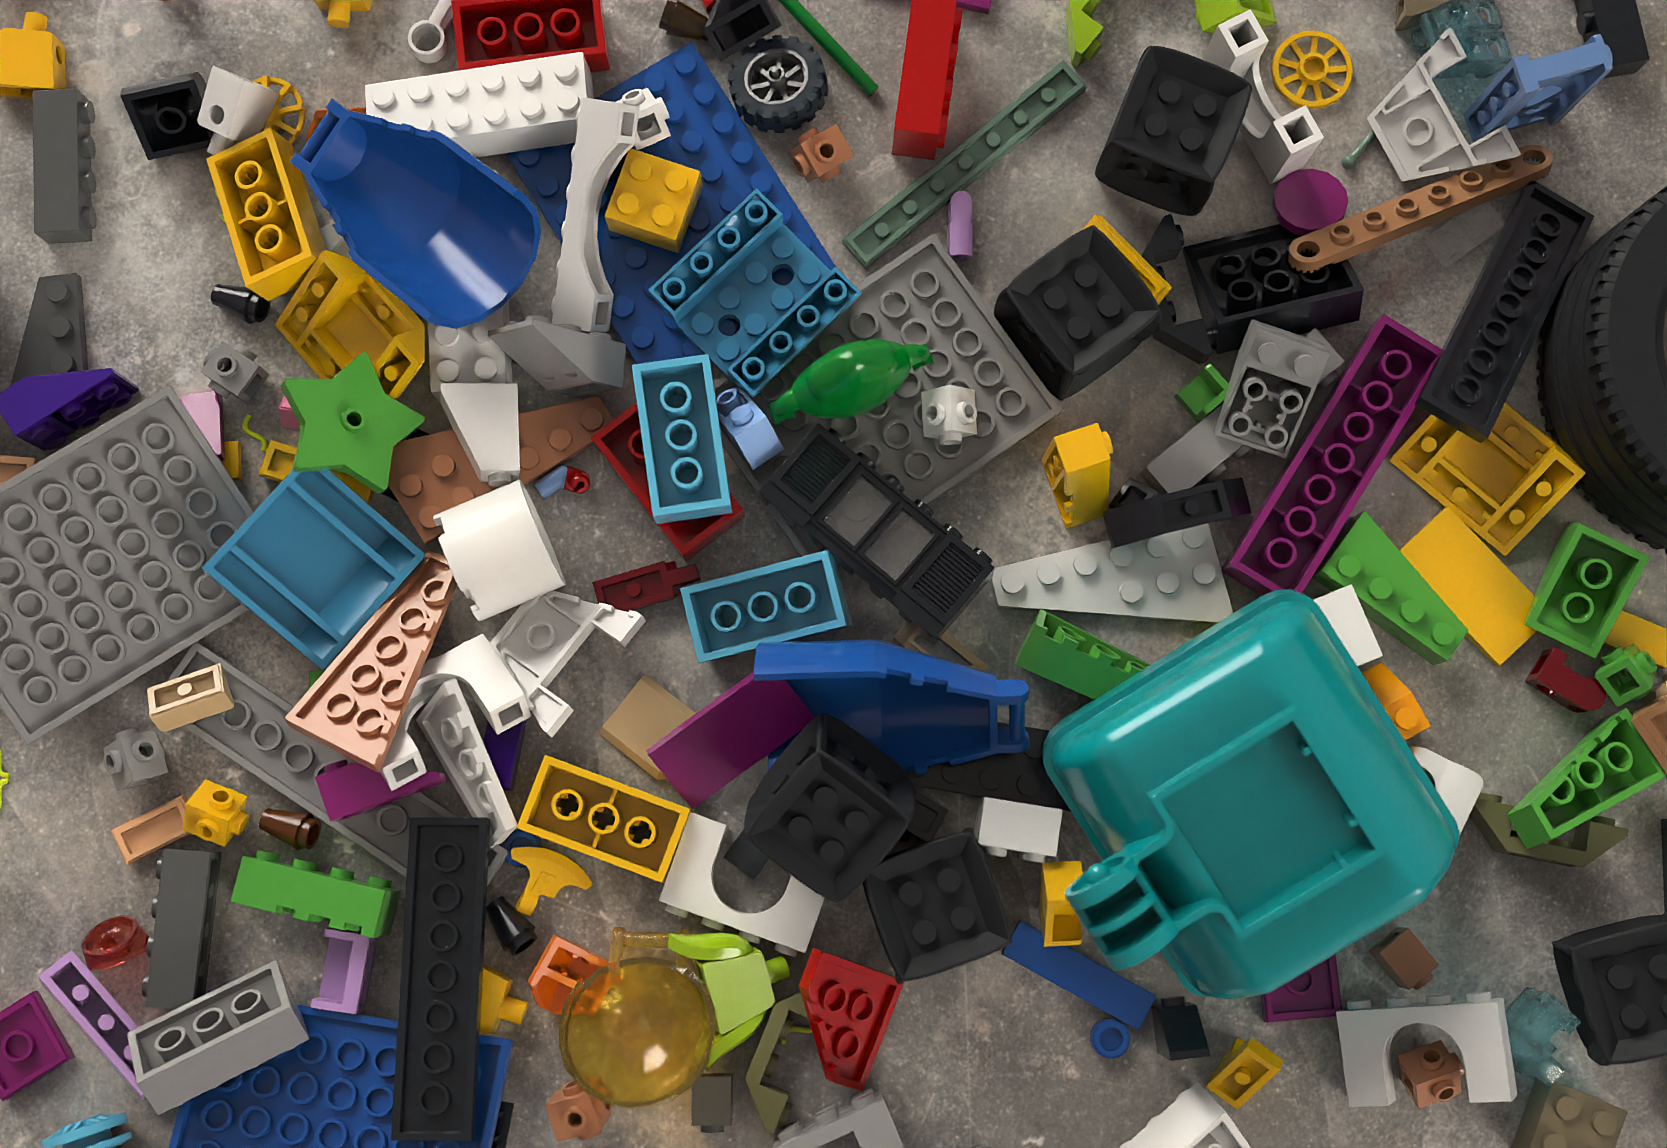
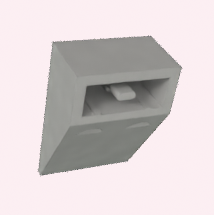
(563, 356)
(1270, 388)

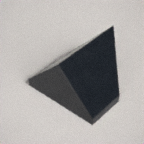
(739, 24)

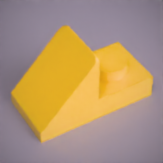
(1243, 1071)

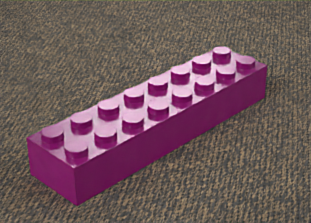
(1334, 460)

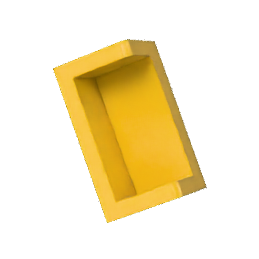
(1057, 918)

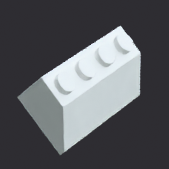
(1190, 1122)

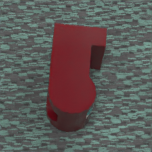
(1563, 684)

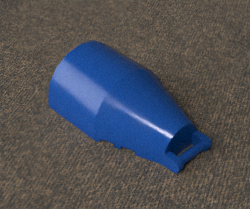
(422, 214)
(900, 699)

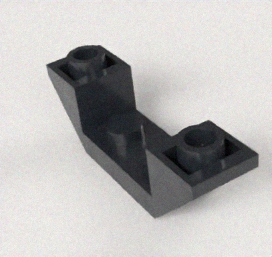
(1188, 338)
(1176, 511)

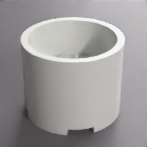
(499, 550)

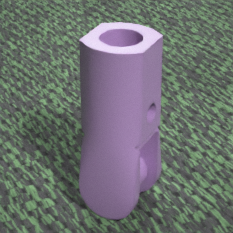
(960, 227)

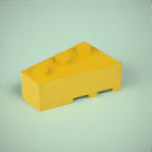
(1079, 473)

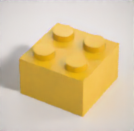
(653, 200)

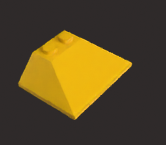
(348, 312)
(1491, 485)

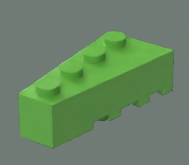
(1391, 590)
(1074, 657)
(1589, 779)
(317, 894)

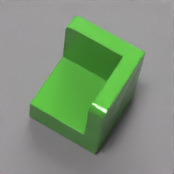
(1203, 393)

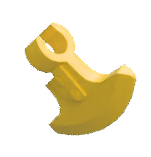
(547, 875)

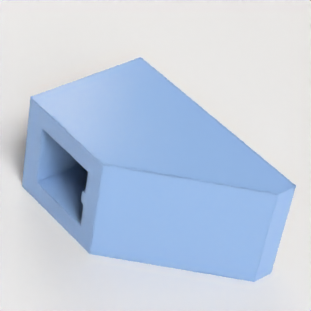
(747, 427)

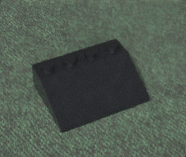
(1251, 279)

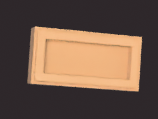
(151, 831)

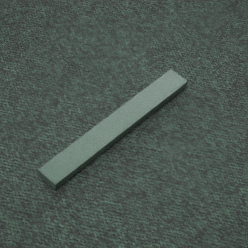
(964, 164)

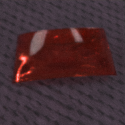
(114, 942)

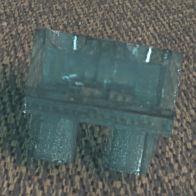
(1472, 34)
(1530, 1024)

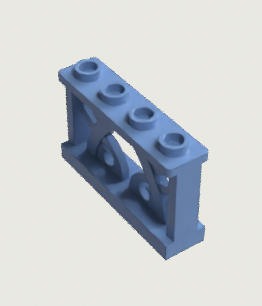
(1514, 95)

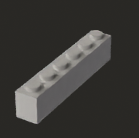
(1202, 452)

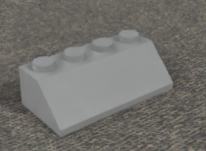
(216, 1037)

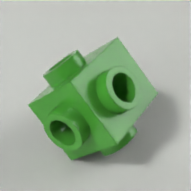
(1626, 685)

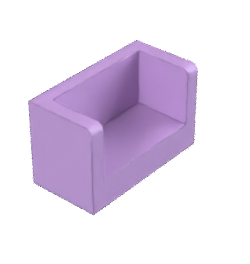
(346, 972)

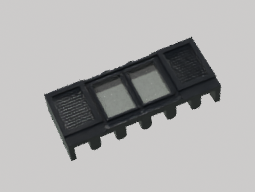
(878, 531)

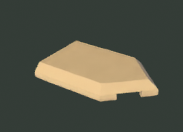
(643, 720)

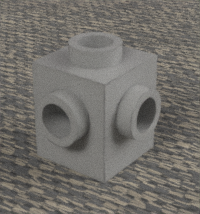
(234, 372)
(135, 759)

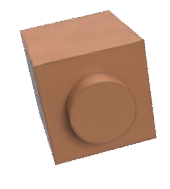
(1404, 959)

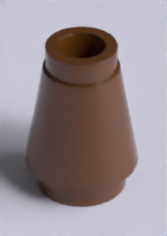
(291, 827)

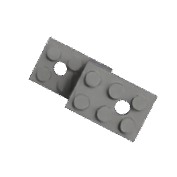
(866, 1116)

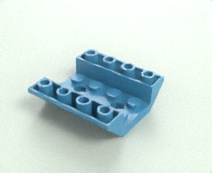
(733, 279)

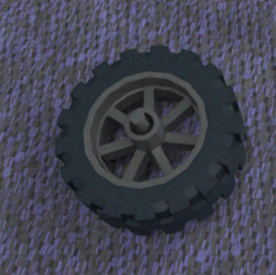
(767, 61)

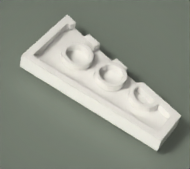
(461, 751)

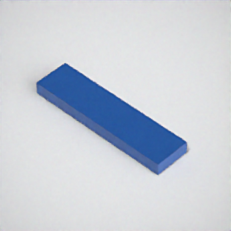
(1080, 976)

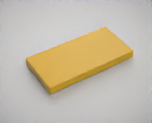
(1472, 584)

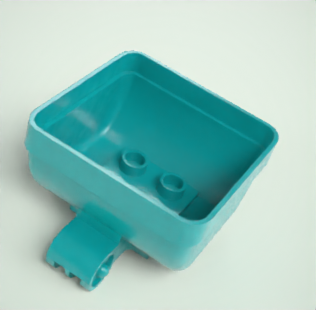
(1247, 805)

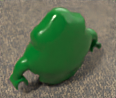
(850, 379)

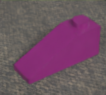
(358, 789)

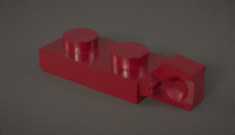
(645, 585)

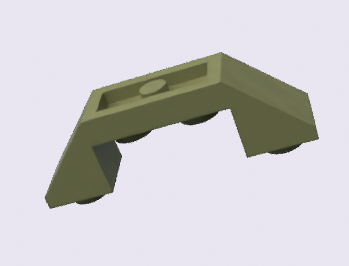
(1589, 842)
(771, 1100)

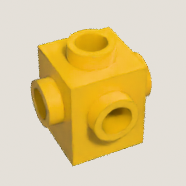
(215, 813)

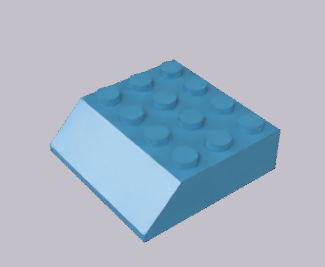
(314, 563)

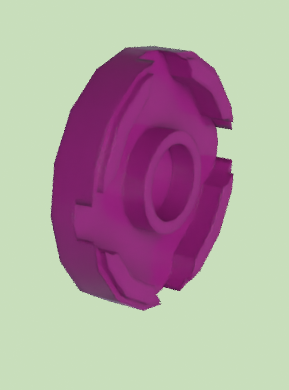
(1309, 201)

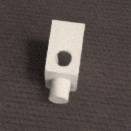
(234, 108)

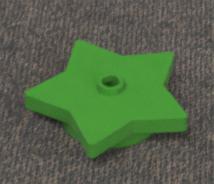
(328, 438)

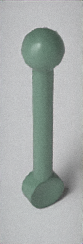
(1349, 161)

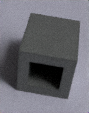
(712, 1102)

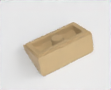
(189, 698)

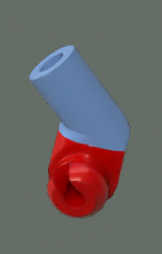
(564, 478)

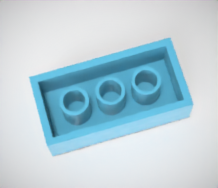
(681, 439)
(766, 606)

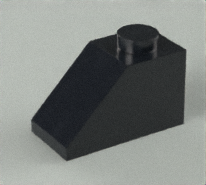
(1179, 1029)

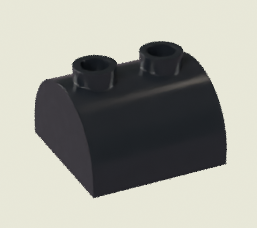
(167, 114)

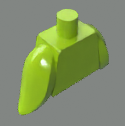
(736, 982)

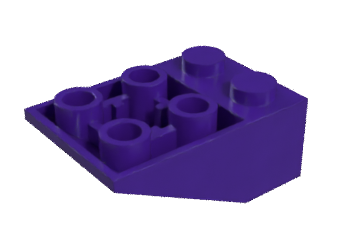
(56, 405)

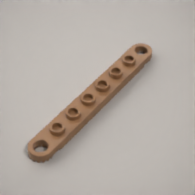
(1418, 209)

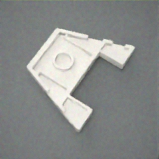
(1420, 128)
(545, 637)

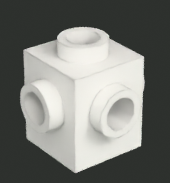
(651, 117)
(949, 414)

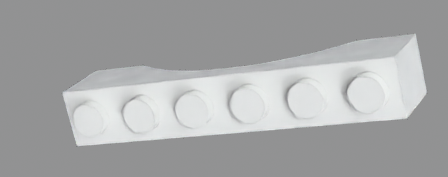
(602, 139)

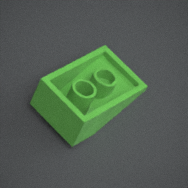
(1584, 588)

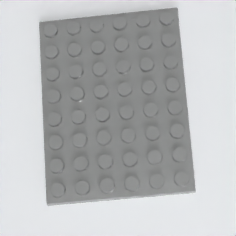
(918, 302)
(109, 561)

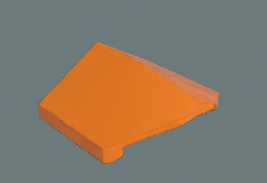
(559, 971)

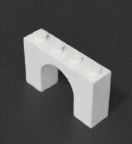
(1276, 141)
(481, 679)
(693, 890)
(1473, 1023)

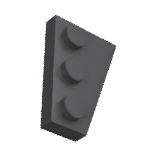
(54, 330)

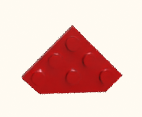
(847, 1014)

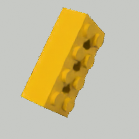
(267, 213)
(582, 831)

